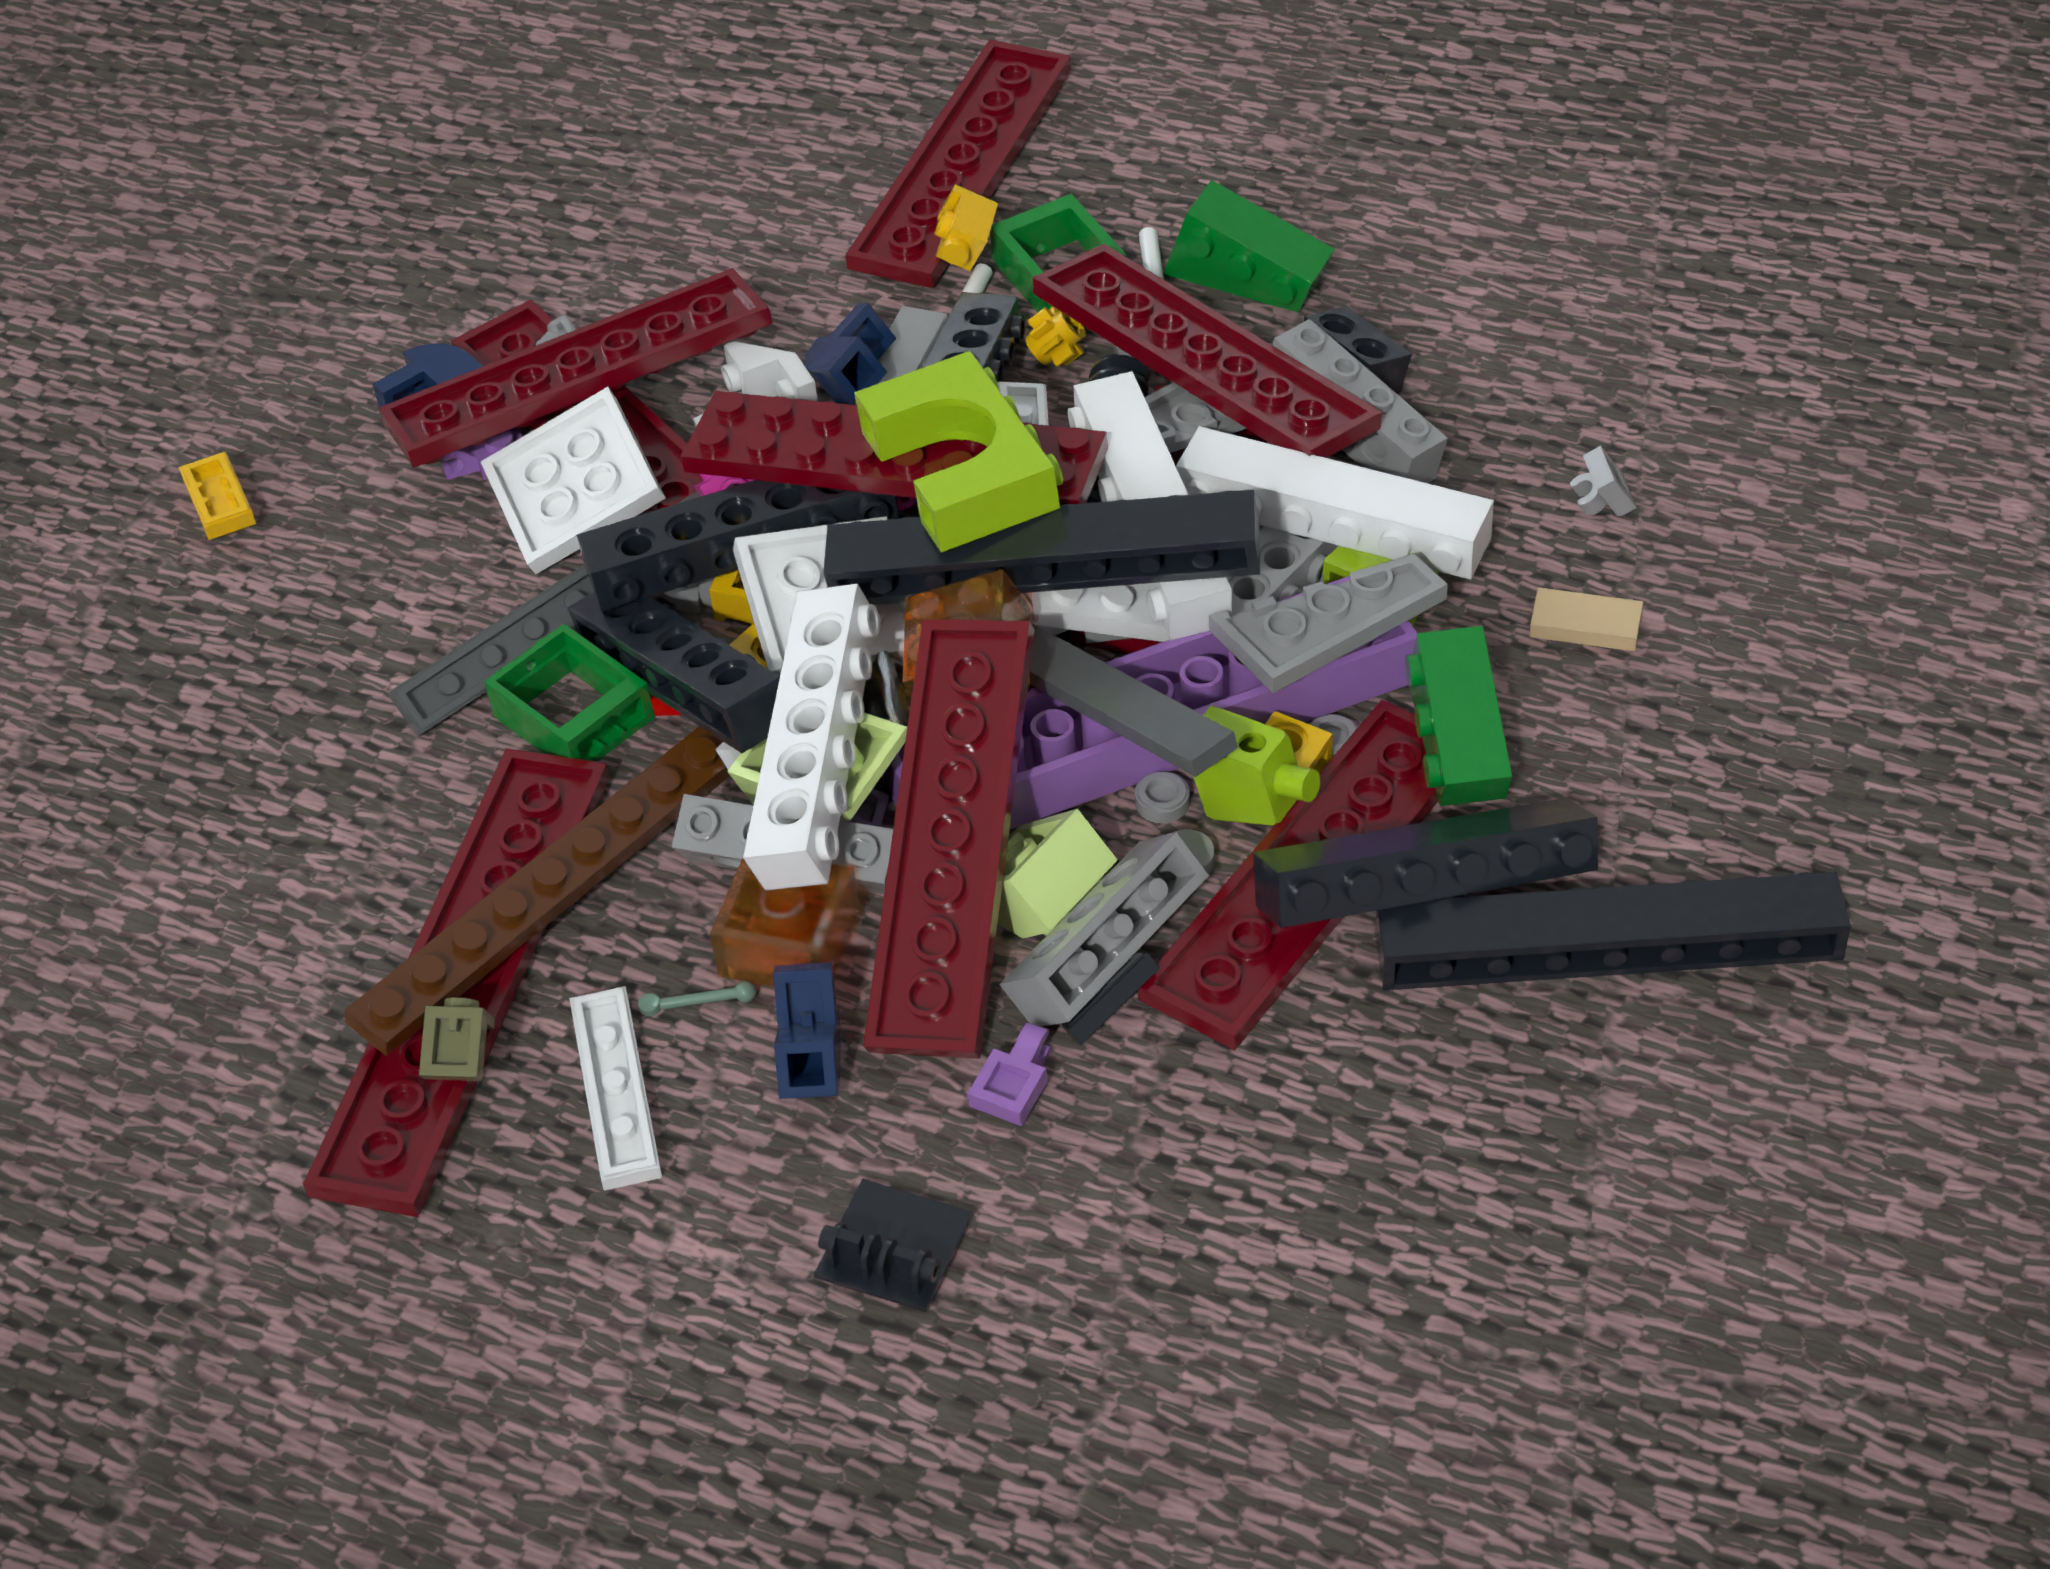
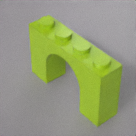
(962, 402)

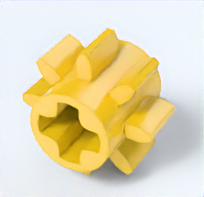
(1054, 337)

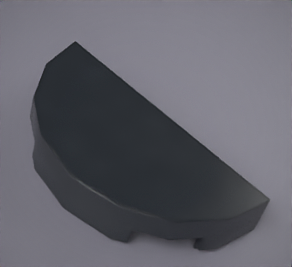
(1111, 997)

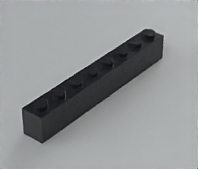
(1058, 550)
(1613, 931)

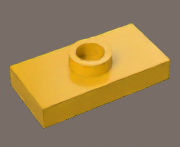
(217, 495)

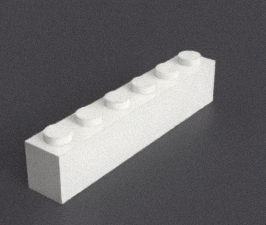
(1142, 468)
(1343, 501)

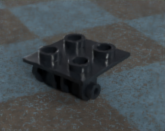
(892, 1245)

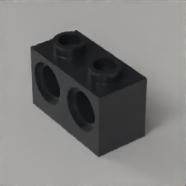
(1367, 344)

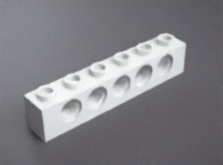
(812, 738)

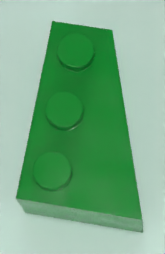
(1247, 251)
(1458, 716)

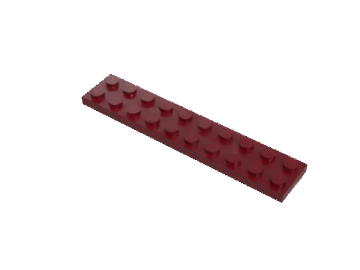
(391, 1120)

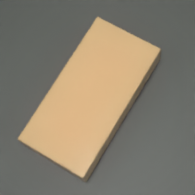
(1586, 619)

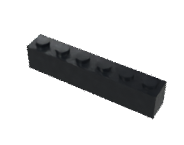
(1425, 861)

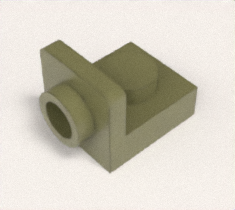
(454, 1040)

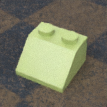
(1049, 871)

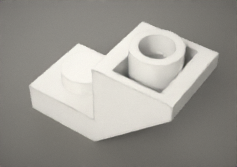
(766, 372)

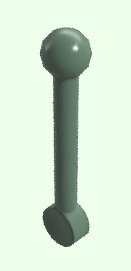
(651, 1004)

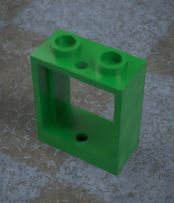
(1040, 231)
(594, 730)

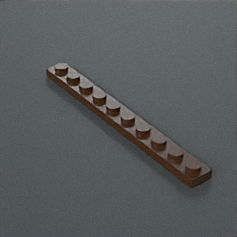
(536, 893)

